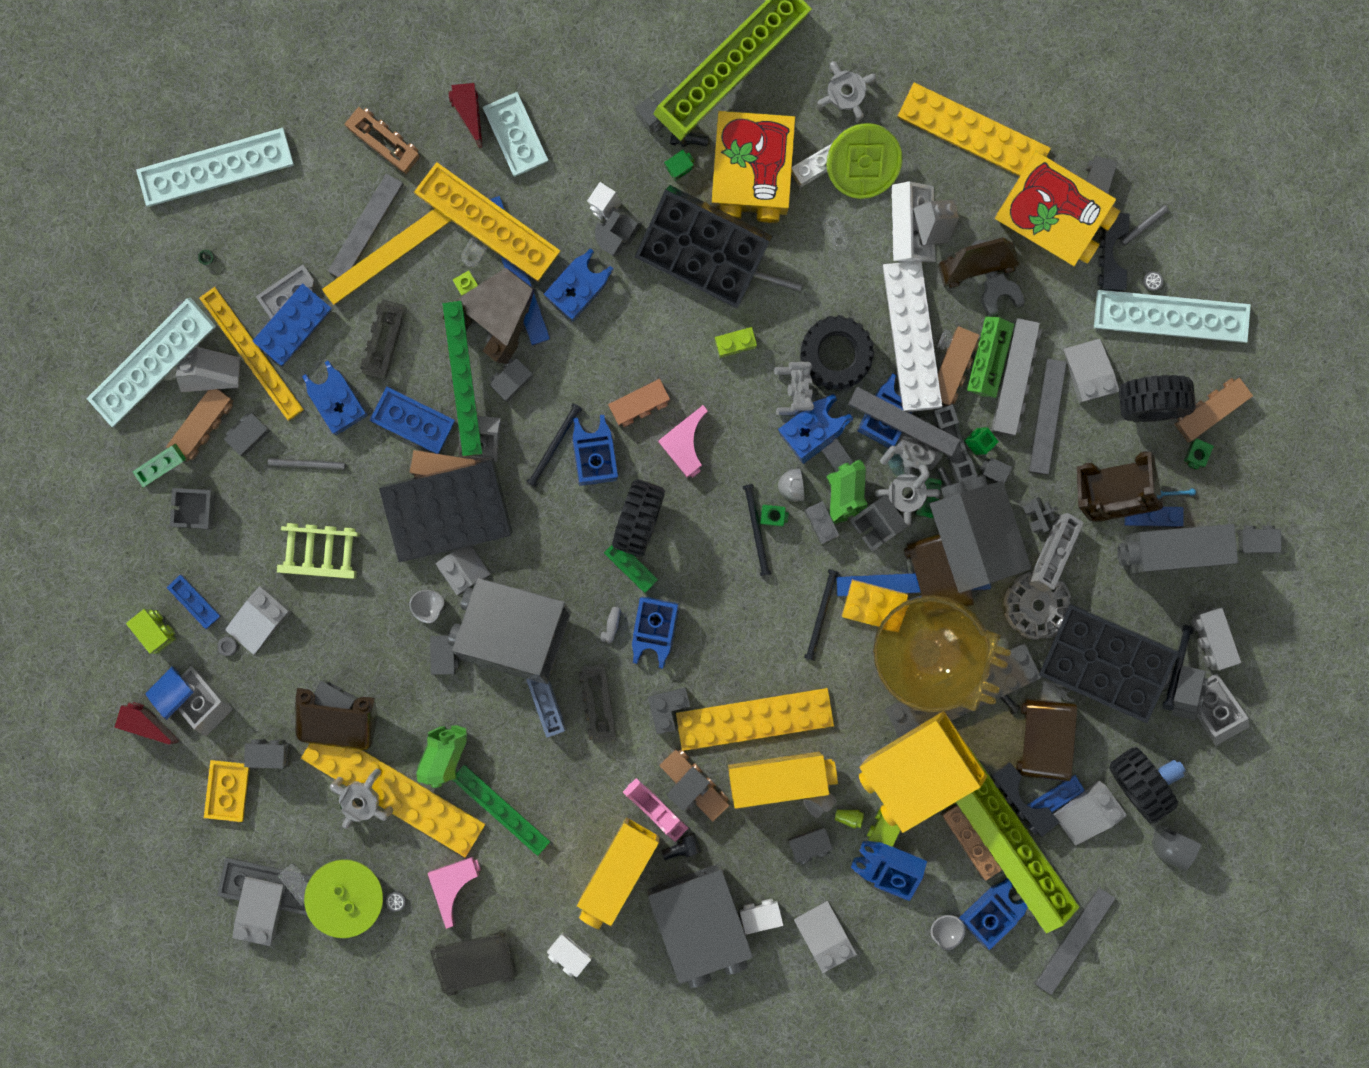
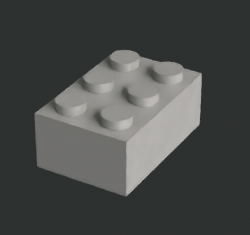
(1215, 639)

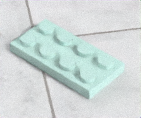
(515, 134)

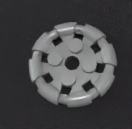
(1027, 611)

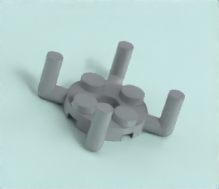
(843, 101)
(798, 388)
(914, 455)
(911, 504)
(366, 794)

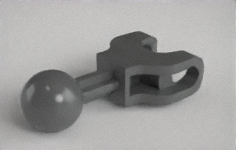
(998, 286)

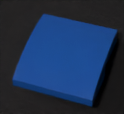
(169, 693)

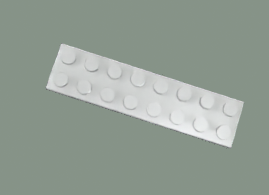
(912, 336)

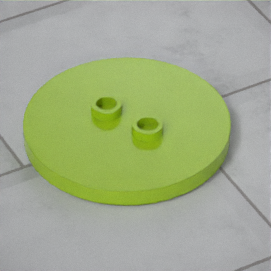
(864, 161)
(343, 898)

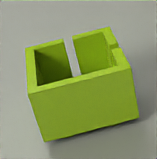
(151, 630)

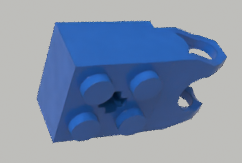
(582, 281)
(331, 394)
(818, 424)
(875, 429)
(590, 447)
(653, 635)
(890, 869)
(1001, 913)

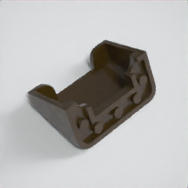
(1119, 489)
(934, 571)
(335, 725)
(1048, 740)

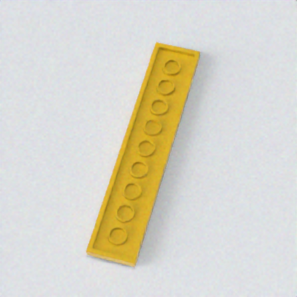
(407, 798)

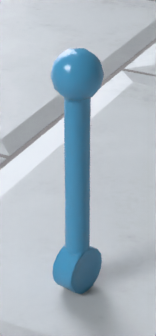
(1192, 492)

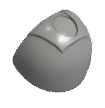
(791, 485)
(426, 605)
(819, 804)
(948, 932)

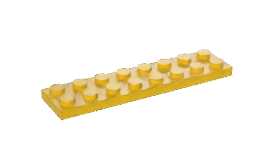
(969, 130)
(487, 222)
(754, 719)

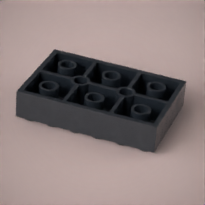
(703, 246)
(446, 510)
(1109, 663)

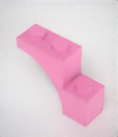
(655, 809)

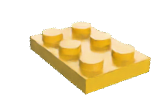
(870, 602)
(226, 791)

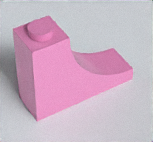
(680, 444)
(447, 883)

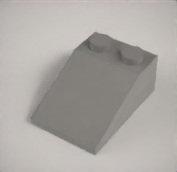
(208, 371)
(1090, 371)
(258, 619)
(205, 706)
(1221, 712)
(1090, 813)
(258, 911)
(825, 937)

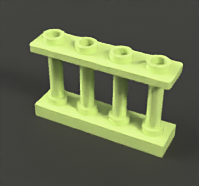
(326, 569)

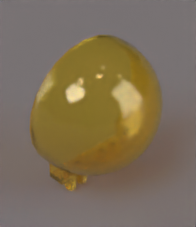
(936, 655)

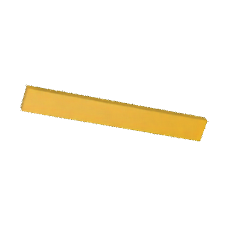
(385, 256)
(251, 354)

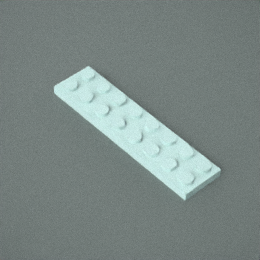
(215, 167)
(1172, 316)
(151, 362)

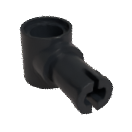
(691, 138)
(685, 846)

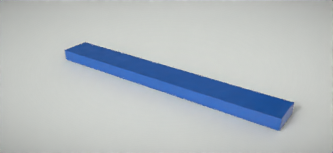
(533, 319)
(899, 582)

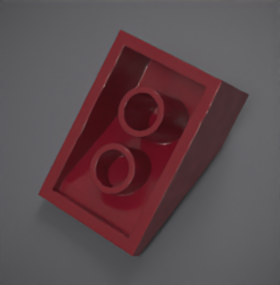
(465, 100)
(141, 721)

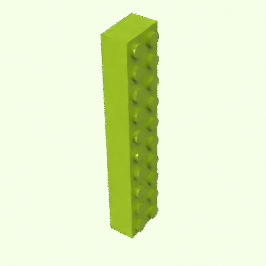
(729, 64)
(1018, 855)

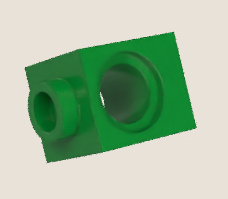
(679, 164)
(981, 441)
(1205, 450)
(765, 519)

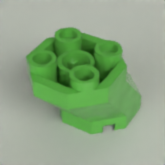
(847, 491)
(441, 755)

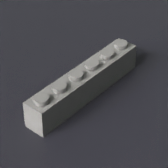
(1015, 377)

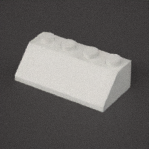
(906, 235)

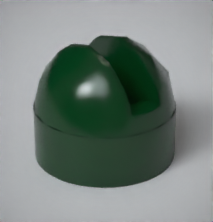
(205, 261)

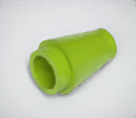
(851, 818)

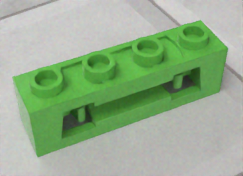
(990, 357)

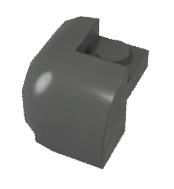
(616, 231)
(1175, 848)

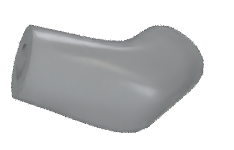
(612, 625)

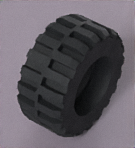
(855, 334)
(1157, 398)
(638, 517)
(1143, 785)

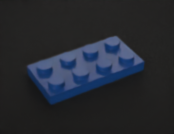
(292, 325)
(412, 420)

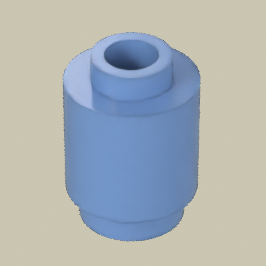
(1172, 771)

